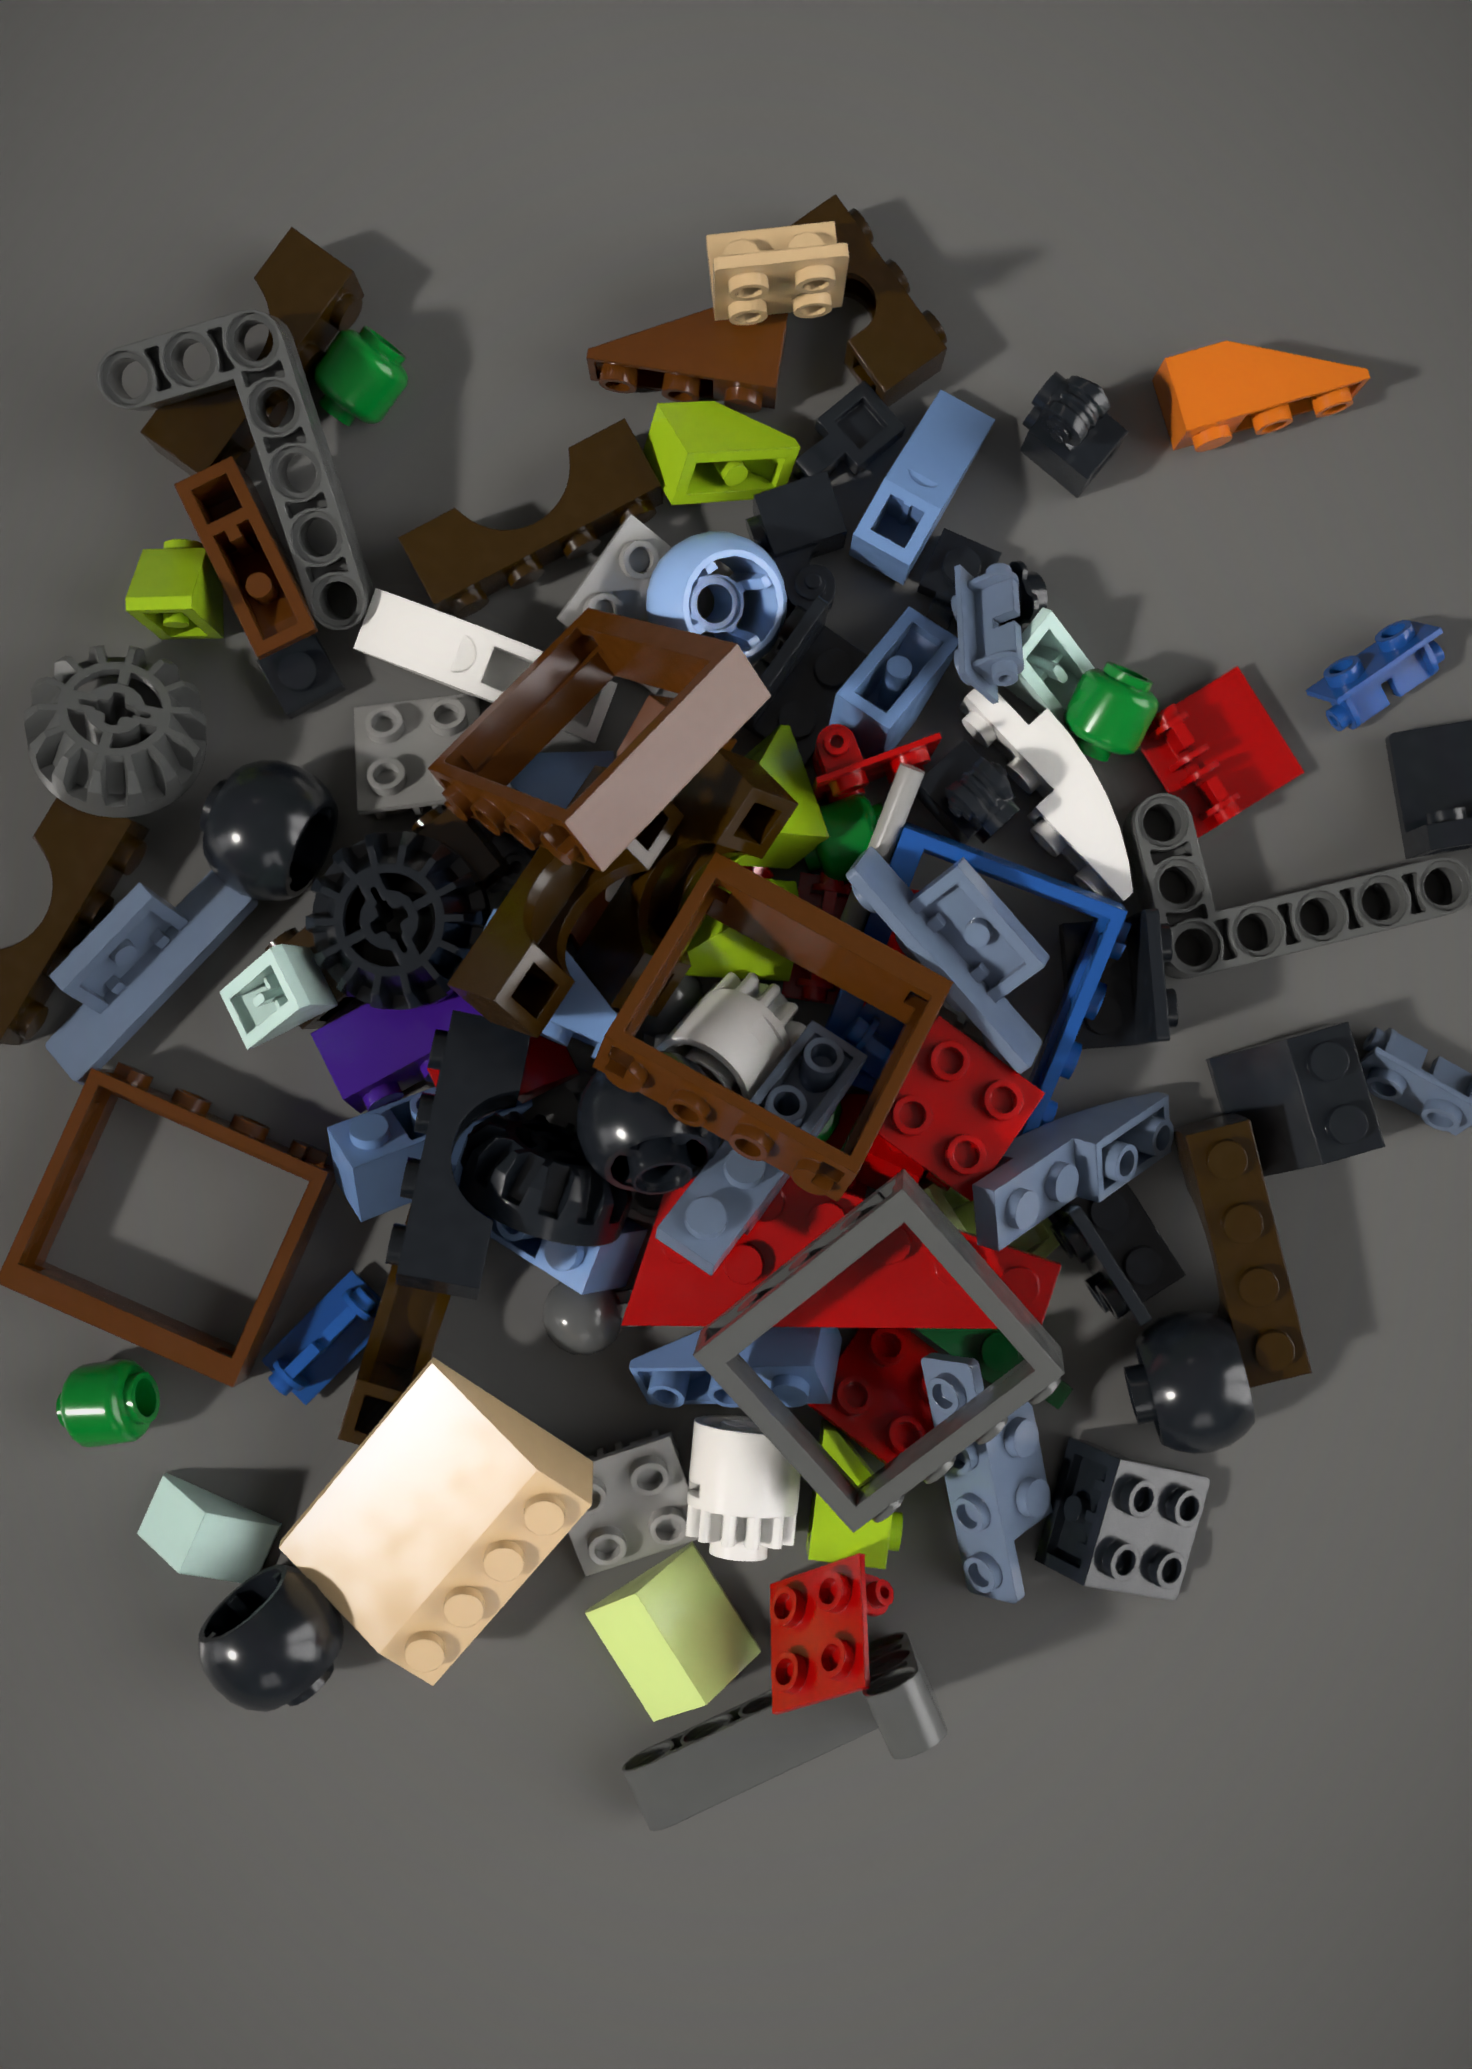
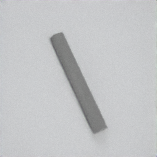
(887, 831)

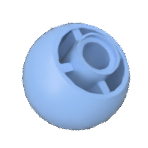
(751, 593)

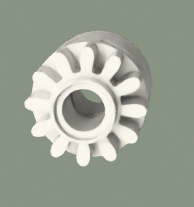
(737, 1032)
(739, 1490)

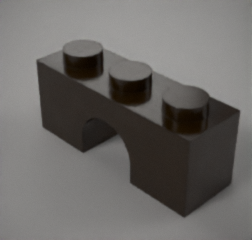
(900, 343)

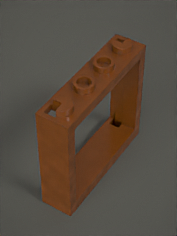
(713, 701)
(820, 946)
(33, 1277)

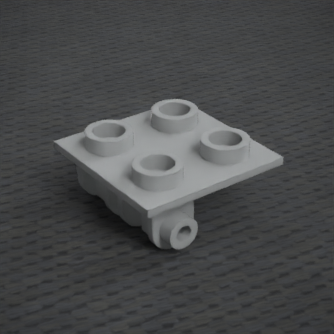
(622, 577)
(397, 747)
(635, 1504)

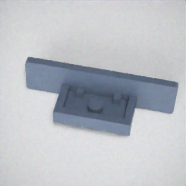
(965, 936)
(136, 965)
(991, 1487)

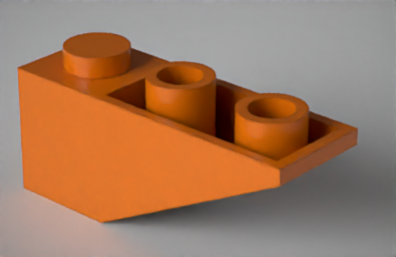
(1244, 387)

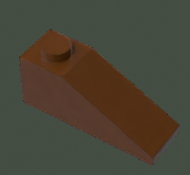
(247, 556)

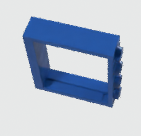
(1084, 990)

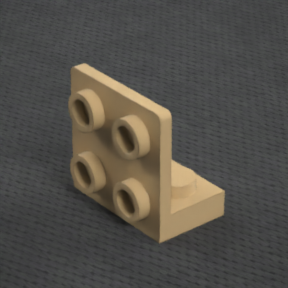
(776, 272)

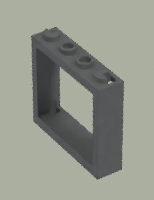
(815, 1266)

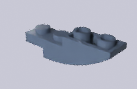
(1067, 1159)
(736, 1191)

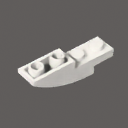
(459, 654)
(1075, 808)

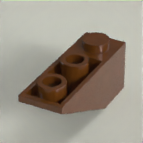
(697, 360)

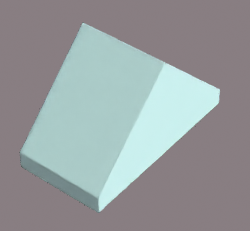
(1050, 666)
(277, 994)
(206, 1532)

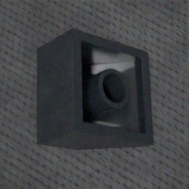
(1301, 1098)

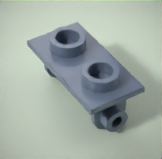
(988, 652)
(1396, 1074)

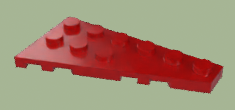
(885, 1288)

